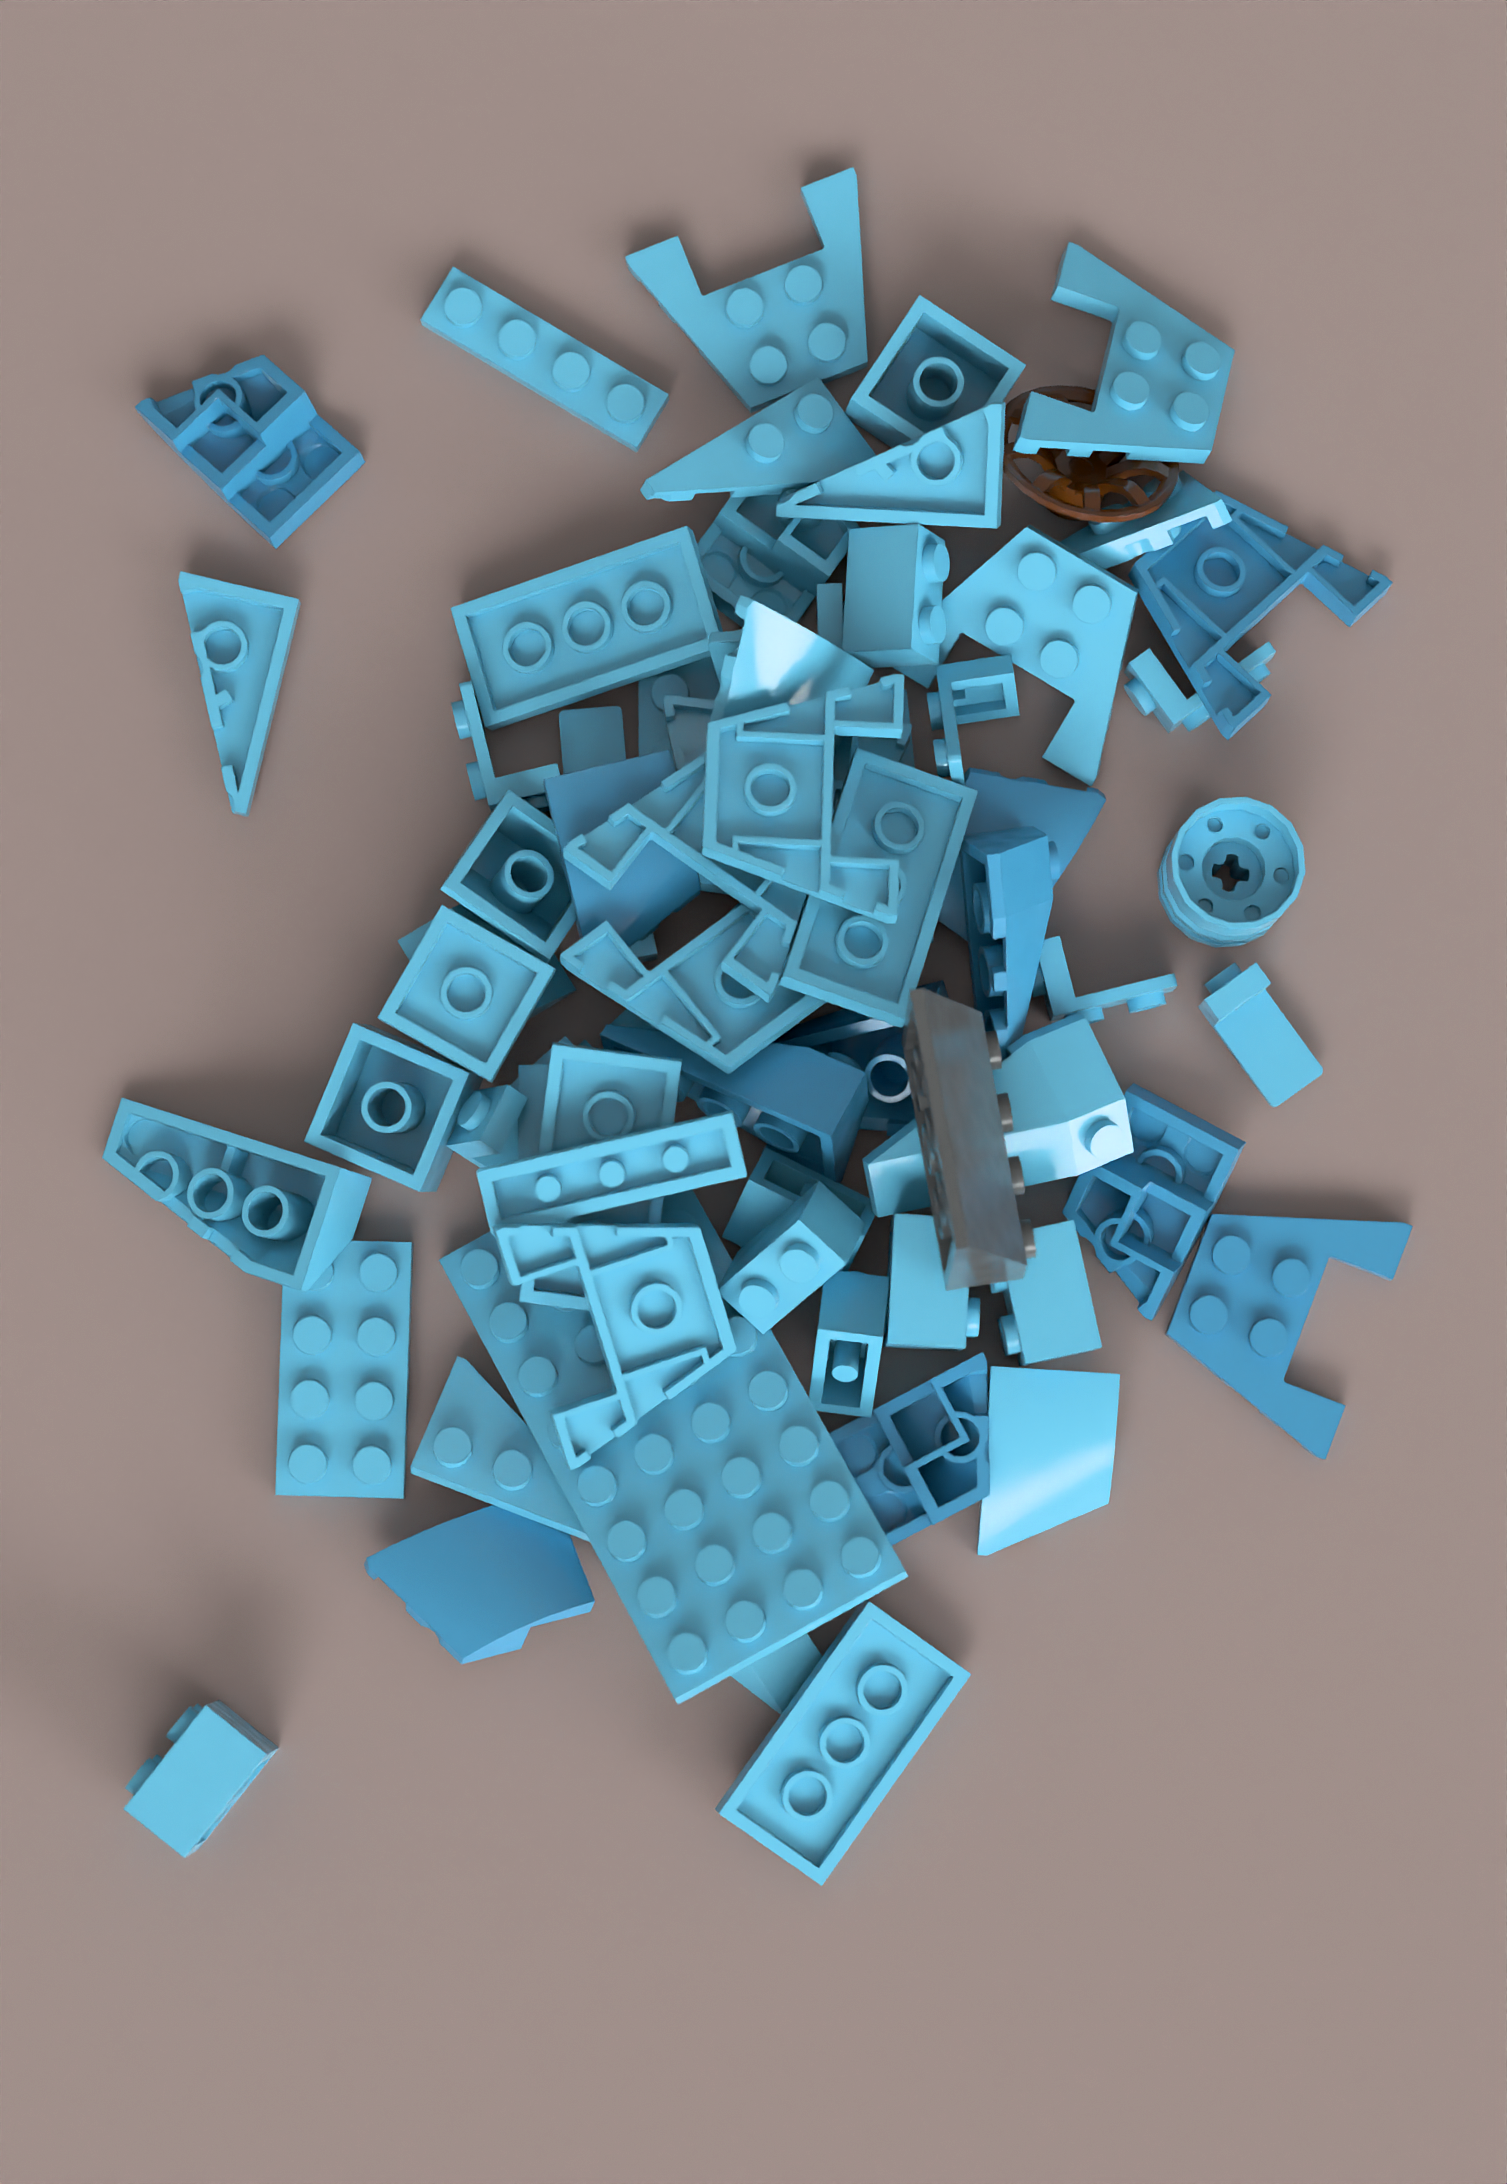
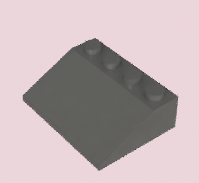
(964, 1143)

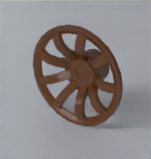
(1077, 485)

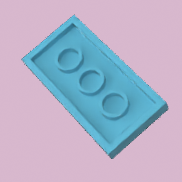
(588, 628)
(882, 814)
(592, 1099)
(347, 1376)
(842, 1741)

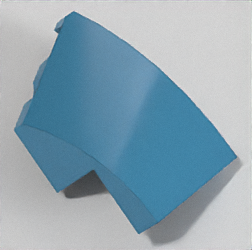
(256, 444)
(1017, 803)
(653, 882)
(1155, 1201)
(923, 1451)
(485, 1580)

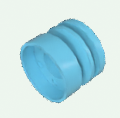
(1260, 853)

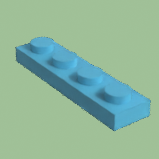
(544, 359)
(613, 1171)

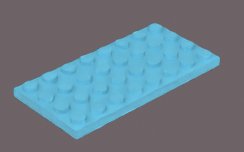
(721, 1505)

